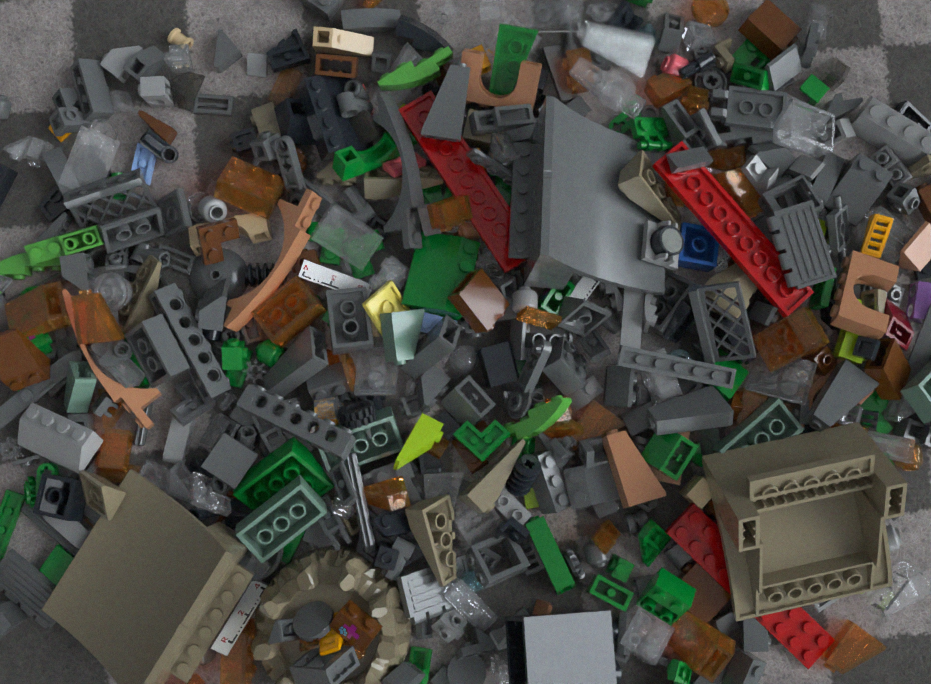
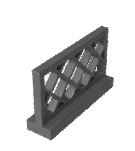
(106, 188)
(706, 329)

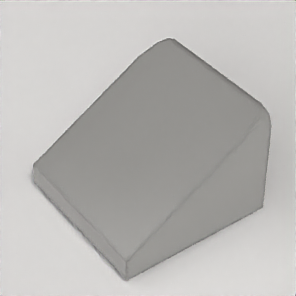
(257, 65)

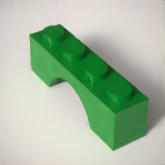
(351, 163)

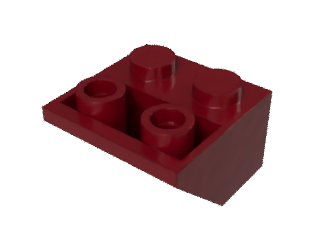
(898, 325)

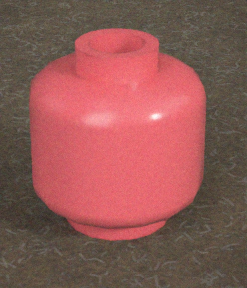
(672, 64)

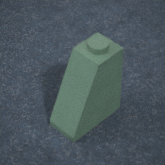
(401, 334)
(79, 387)

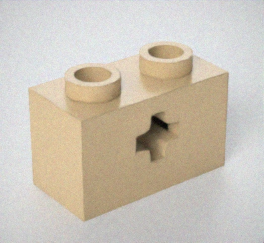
(697, 491)

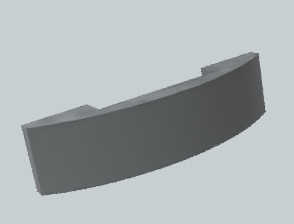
(56, 162)

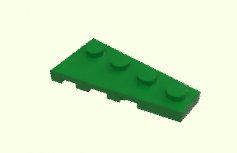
(511, 49)

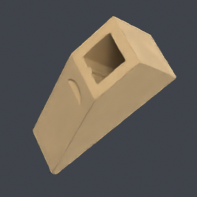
(341, 42)

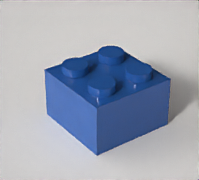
(699, 248)

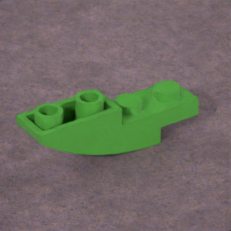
(408, 76)
(64, 244)
(20, 266)
(539, 418)

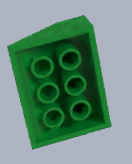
(437, 272)
(278, 470)

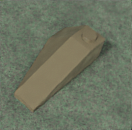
(381, 185)
(645, 190)
(731, 274)
(143, 286)
(486, 490)
(432, 528)

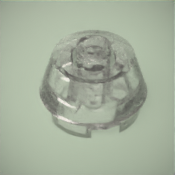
(114, 289)

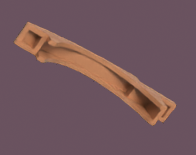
(296, 222)
(134, 398)

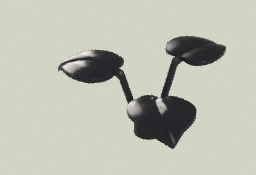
(238, 508)

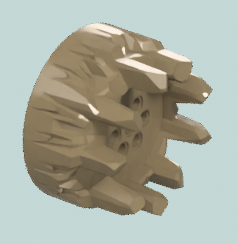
(333, 579)

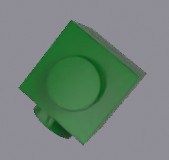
(234, 354)

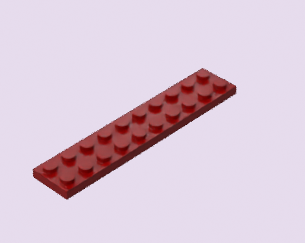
(464, 177)
(733, 232)
(791, 627)

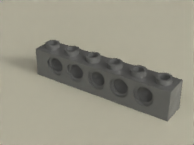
(198, 371)
(339, 448)

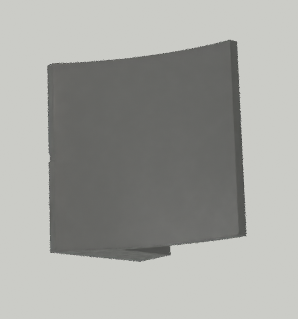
(570, 208)

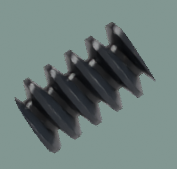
(257, 275)
(523, 475)

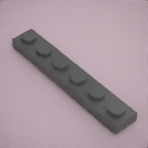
(675, 366)

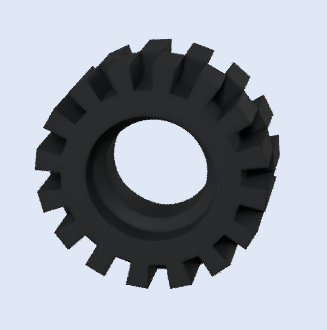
(357, 414)

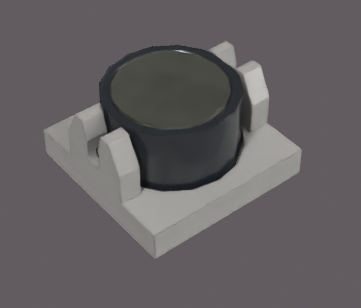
(662, 245)

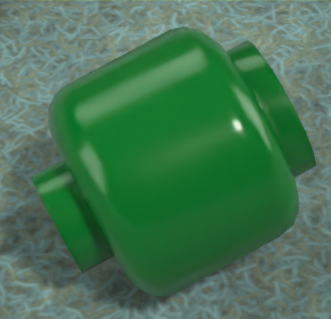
(269, 353)

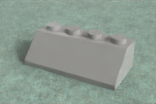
(885, 126)
(57, 438)

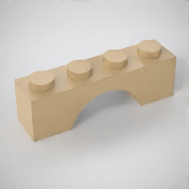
(249, 225)

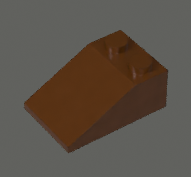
(21, 361)

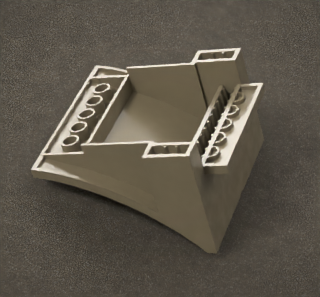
(804, 518)
(150, 587)

